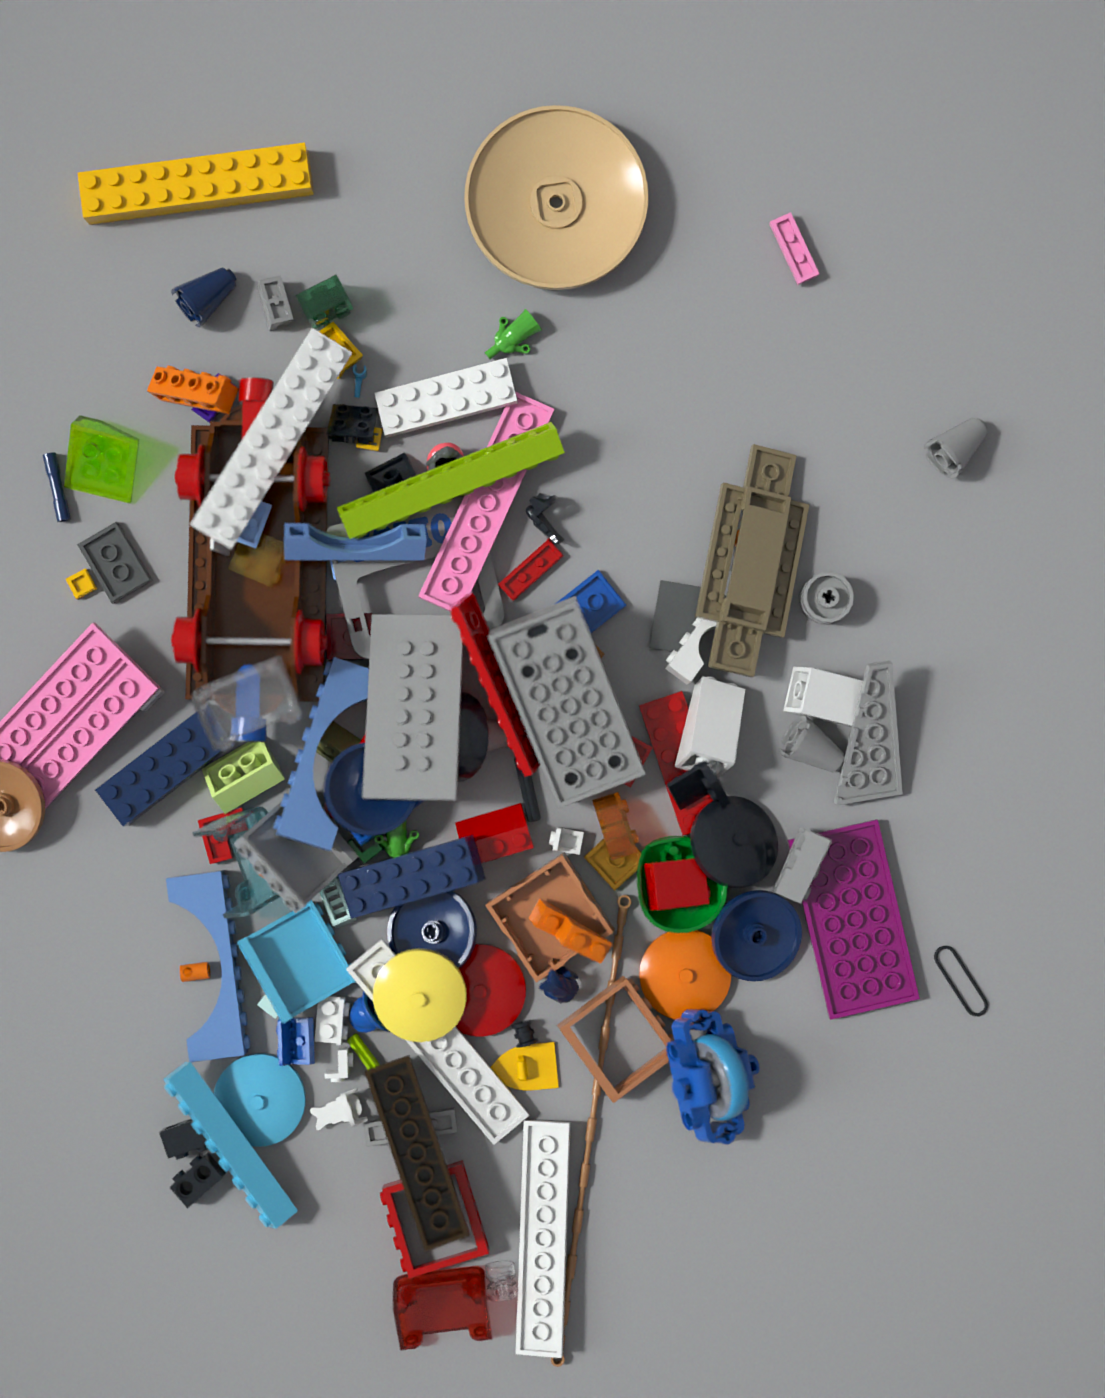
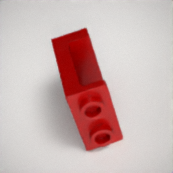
(675, 884)

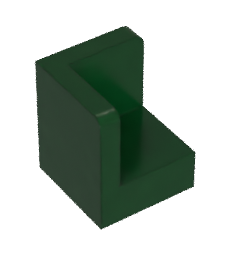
(366, 851)

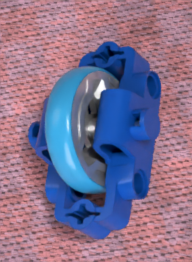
(710, 1076)

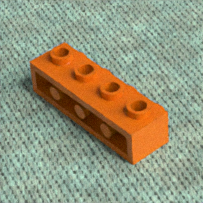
(193, 389)

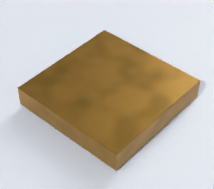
(612, 871)

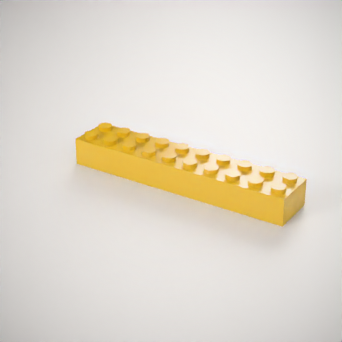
(195, 183)

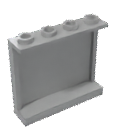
(289, 866)

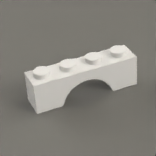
(687, 660)

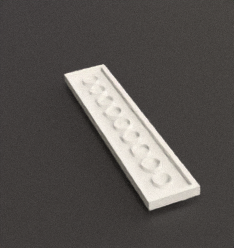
(271, 439)
(453, 1062)
(543, 1238)

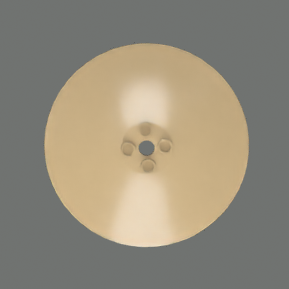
(550, 156)

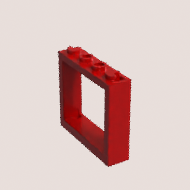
(473, 1215)

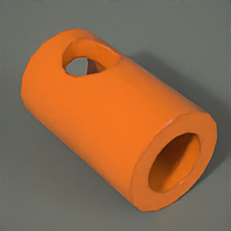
(195, 971)

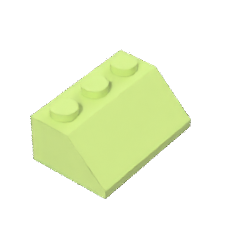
(242, 775)

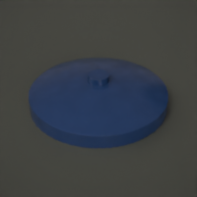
(344, 797)
(434, 923)
(756, 935)

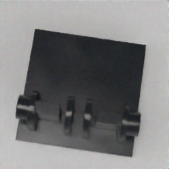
(352, 422)

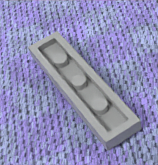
(443, 1121)

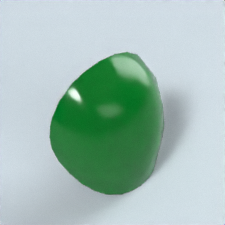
(682, 918)

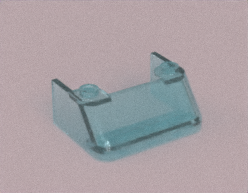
(254, 890)

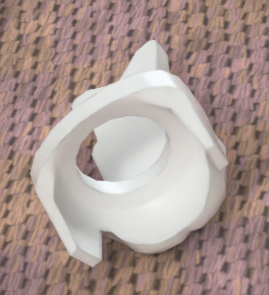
(344, 1108)

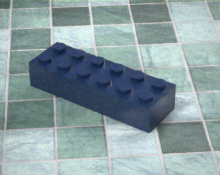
(158, 771)
(412, 876)

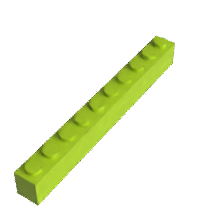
(450, 480)

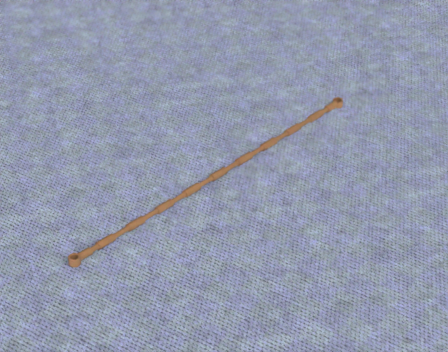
(592, 1120)

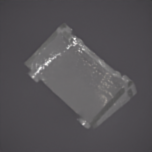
(246, 702)

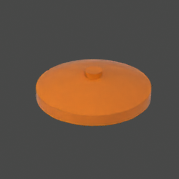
(683, 974)

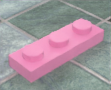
(794, 248)

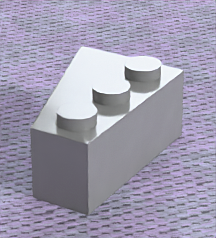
(801, 865)

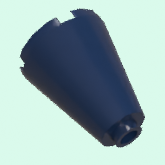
(204, 294)

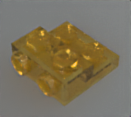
(261, 562)

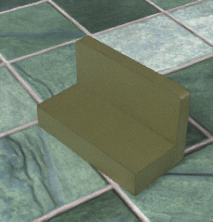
(335, 741)

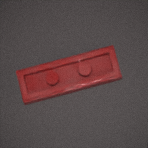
(530, 570)

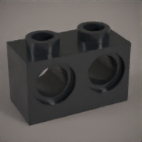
(200, 1183)

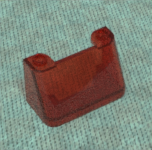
(441, 1303)

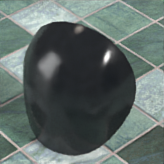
(473, 737)

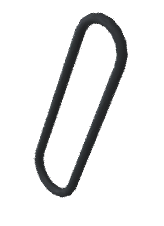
(952, 985)

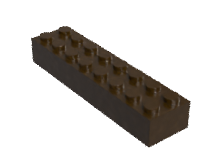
(417, 1153)

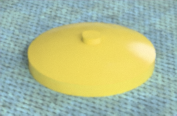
(419, 995)

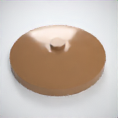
(20, 806)

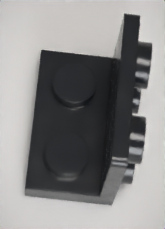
(695, 785)

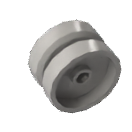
(839, 594)

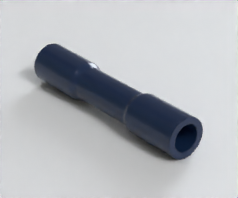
(59, 500)

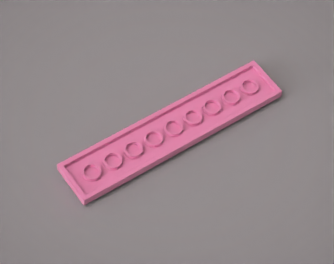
(480, 515)

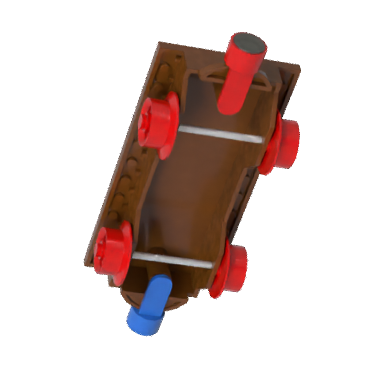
(230, 616)

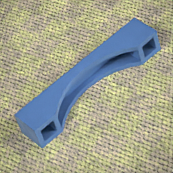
(309, 543)

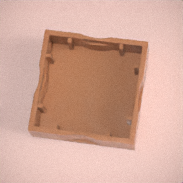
(560, 886)

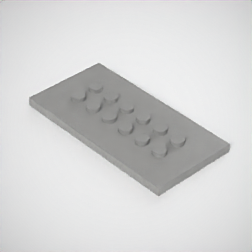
(413, 708)

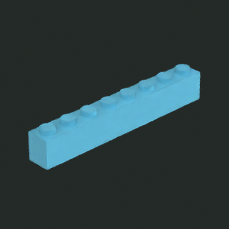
(230, 1145)

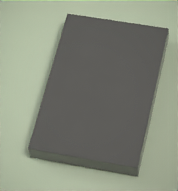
(114, 562)
(673, 615)

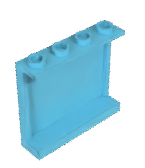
(297, 961)

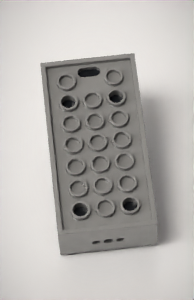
(566, 702)

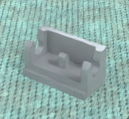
(274, 302)

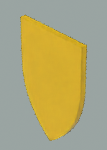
(528, 1067)

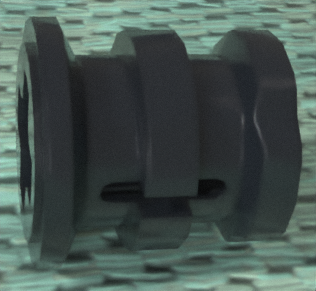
(524, 1033)

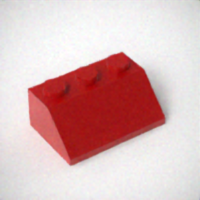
(498, 832)

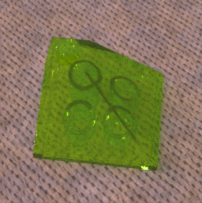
(101, 459)

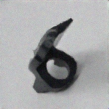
(535, 513)

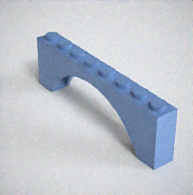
(303, 816)
(208, 900)

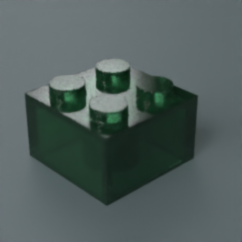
(325, 302)

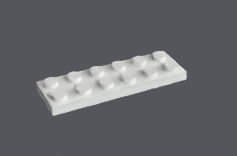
(446, 397)

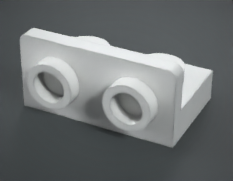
(331, 1020)

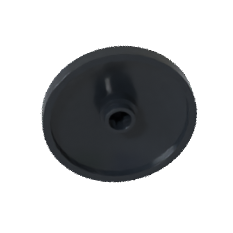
(734, 842)

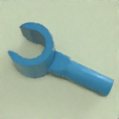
(359, 377)

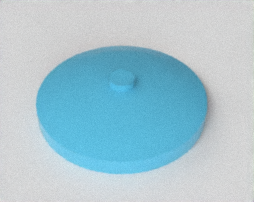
(262, 1098)

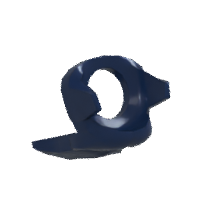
(561, 987)

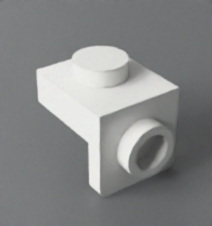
(566, 840)
(345, 1061)

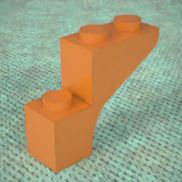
(569, 932)

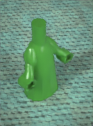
(508, 339)
(397, 841)

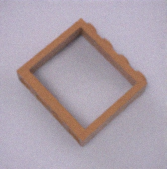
(644, 1007)

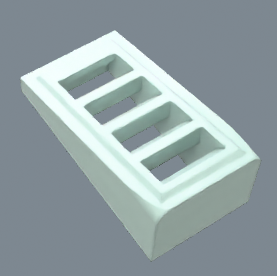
(337, 923)

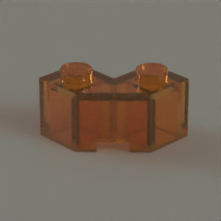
(615, 826)

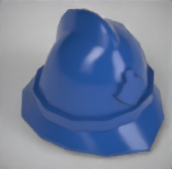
(364, 1017)

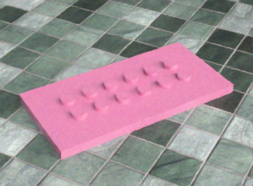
(74, 711)

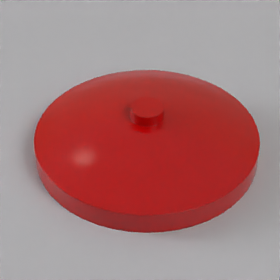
(493, 991)

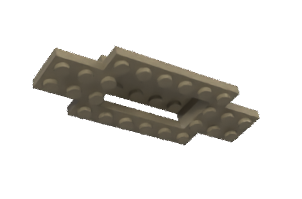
(762, 564)

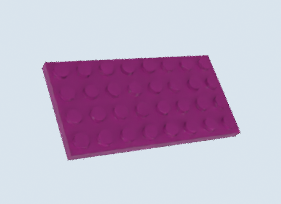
(858, 925)

